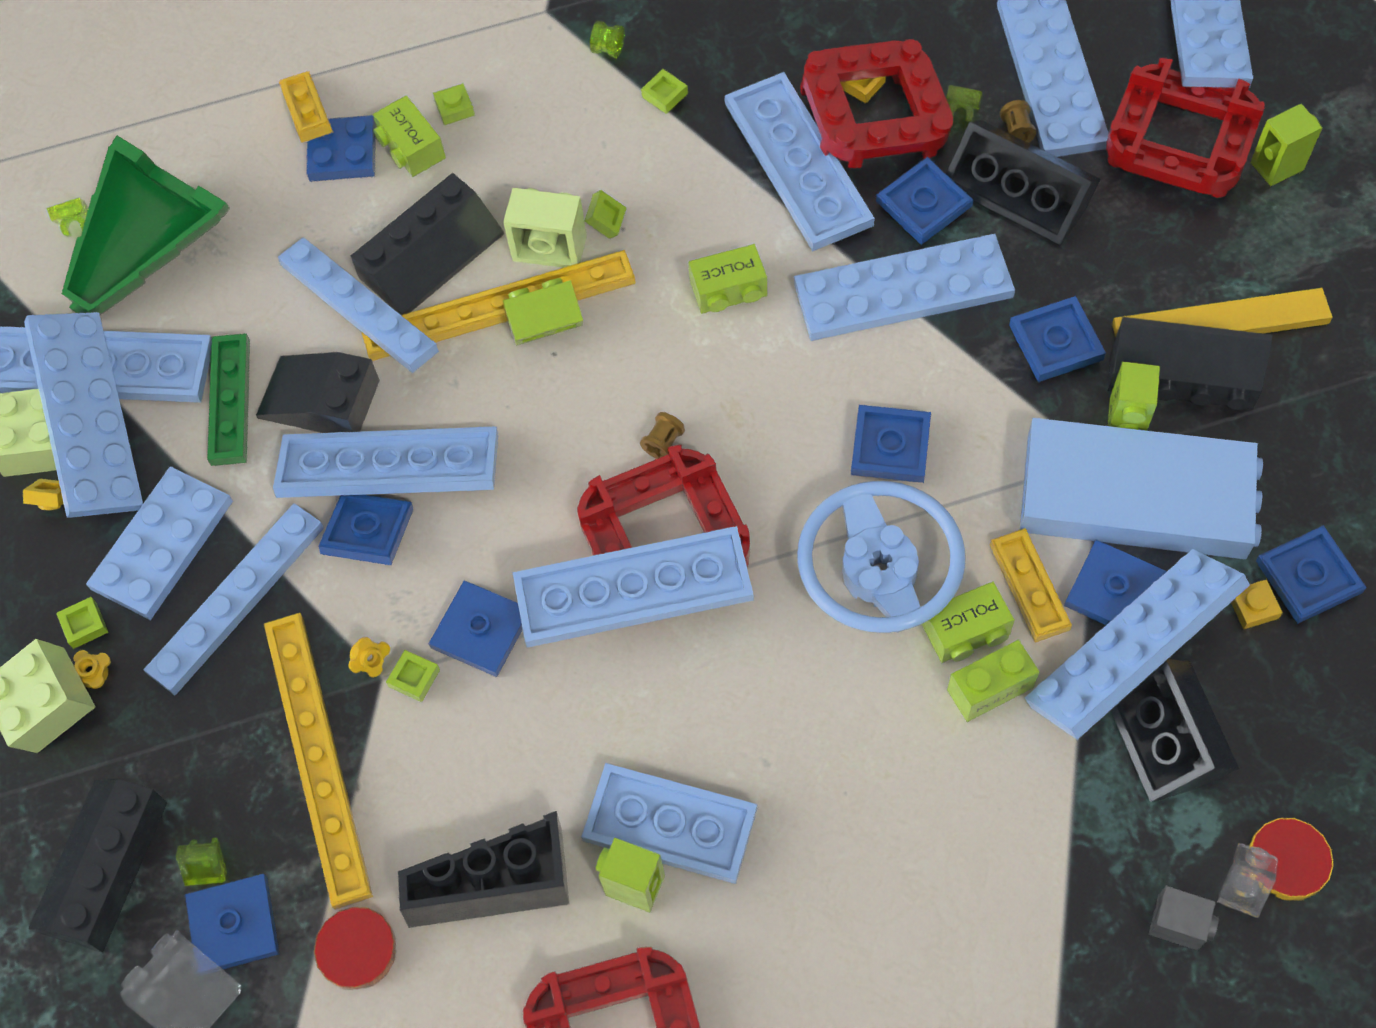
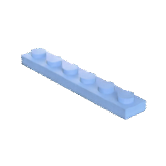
(358, 305)
(233, 599)

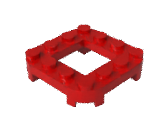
(1158, 83)
(854, 142)
(649, 483)
(612, 983)

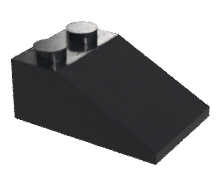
(320, 392)

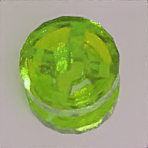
(607, 39)

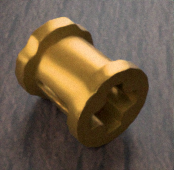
(1019, 121)
(662, 435)

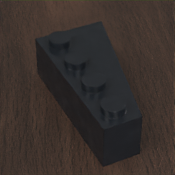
(489, 878)

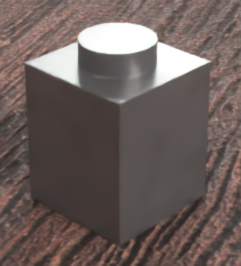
(1183, 918)

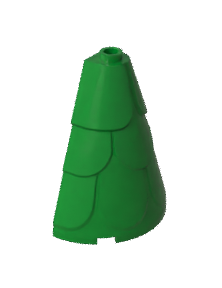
(134, 228)

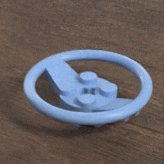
(873, 543)

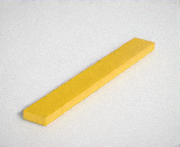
(487, 307)
(318, 762)

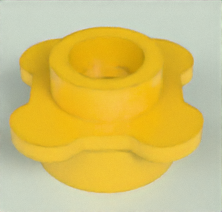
(360, 652)
(99, 664)

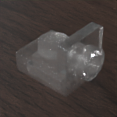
(1249, 880)

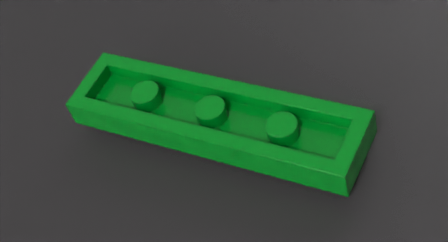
(228, 400)

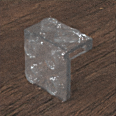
(179, 986)

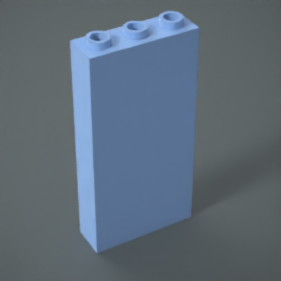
(1141, 488)

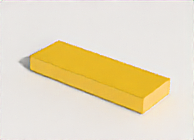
(305, 106)
(1030, 585)

